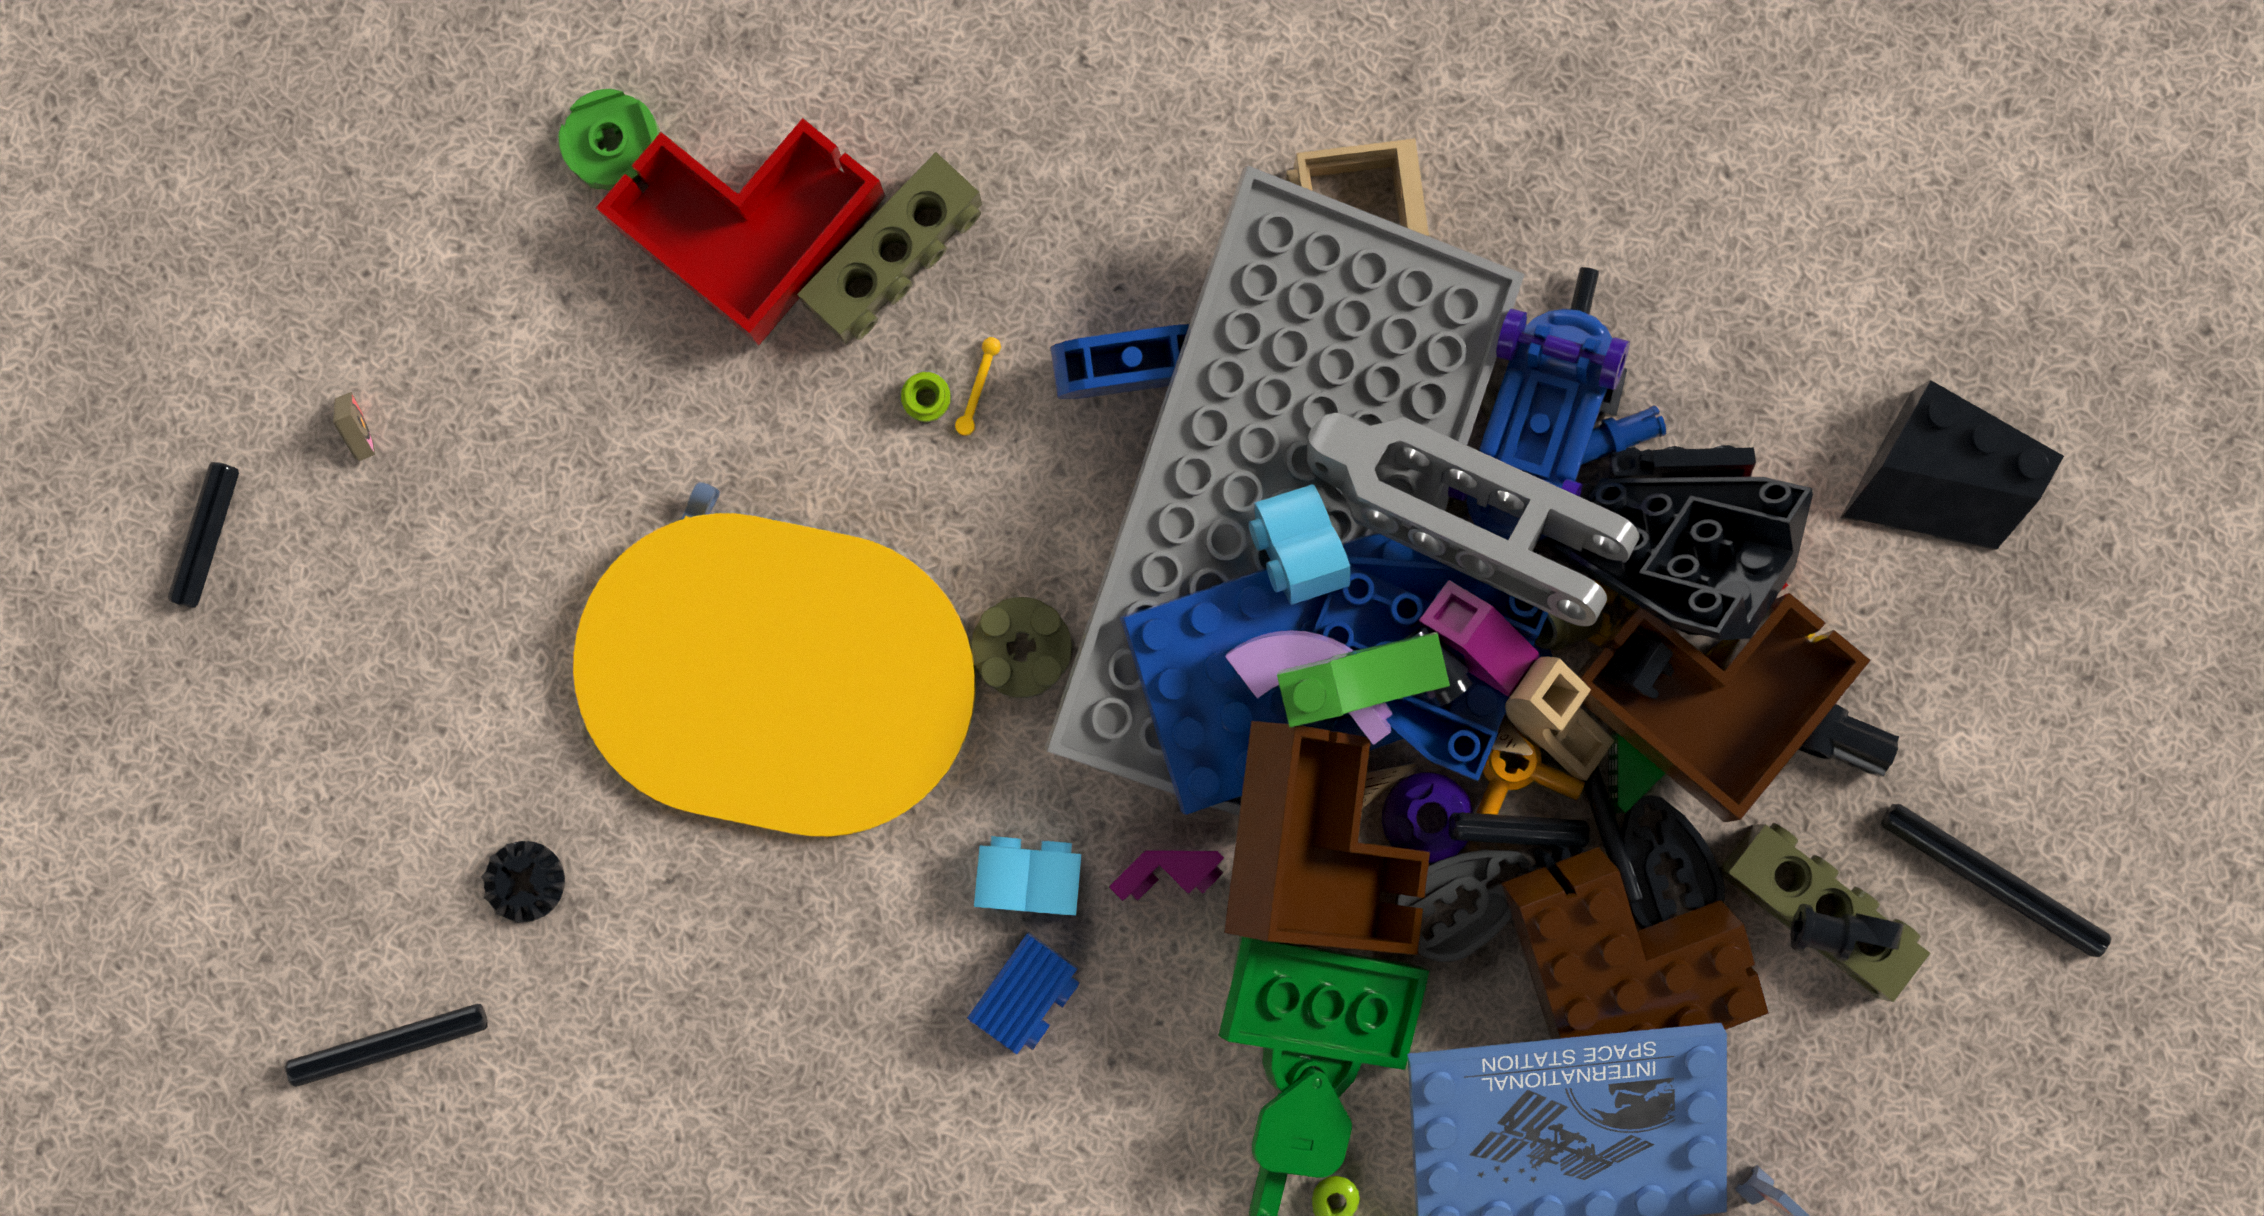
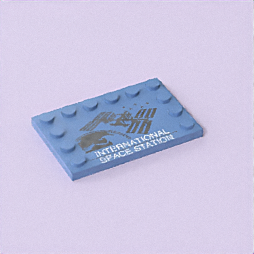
(1573, 1126)

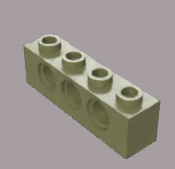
(932, 186)
(1752, 871)

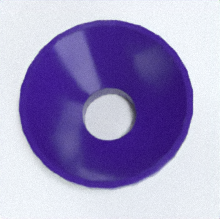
(1401, 810)

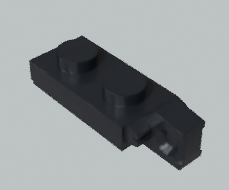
(1682, 462)

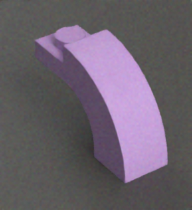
(1266, 654)

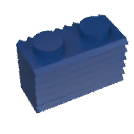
(1024, 993)

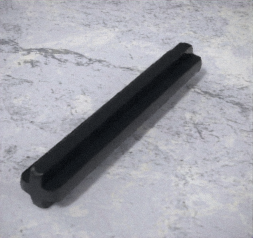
(386, 1045)

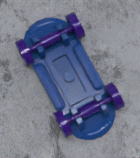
(1547, 401)

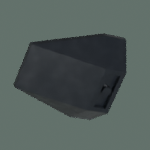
(1705, 550)

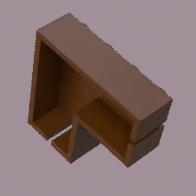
(1730, 724)
(1299, 853)
(1608, 977)

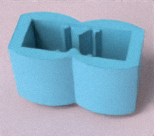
(1300, 544)
(1028, 878)

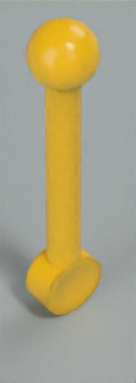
(964, 424)

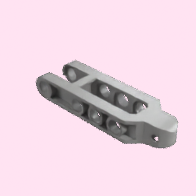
(1355, 449)

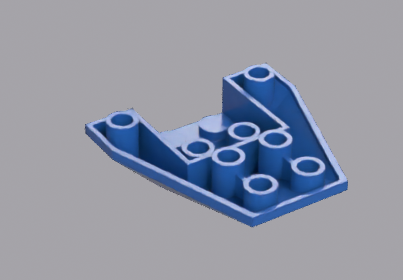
(1385, 607)

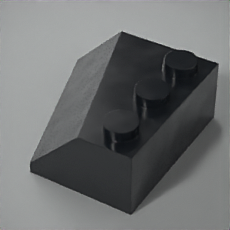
(1953, 472)

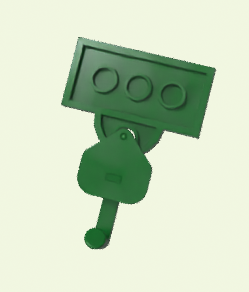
(1322, 1013)

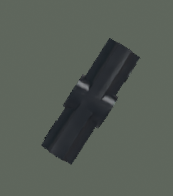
(1852, 742)

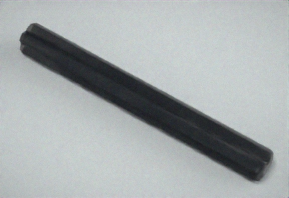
(1996, 880)

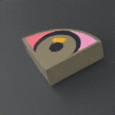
(353, 427)

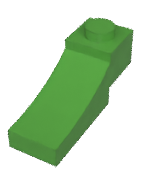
(1362, 679)

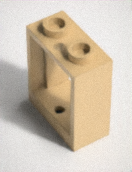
(1398, 154)

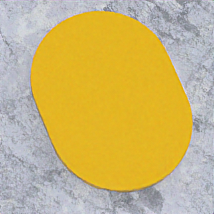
(774, 674)

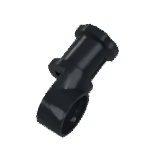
(1840, 934)

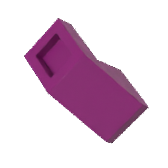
(1485, 638)
(1186, 867)

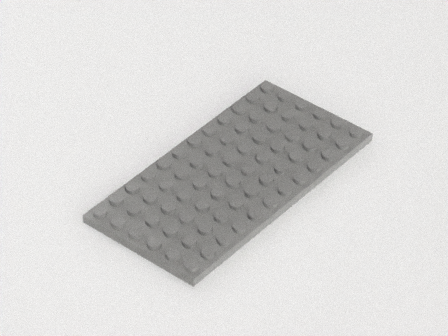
(1294, 322)

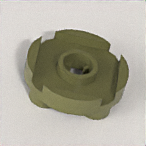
(1000, 626)

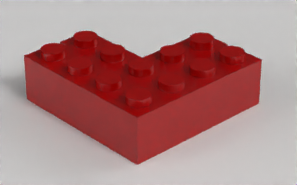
(752, 247)

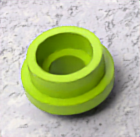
(920, 382)

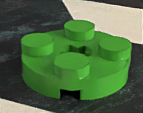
(585, 128)

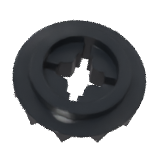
(547, 880)

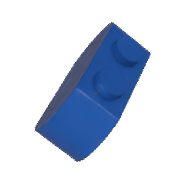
(1117, 362)

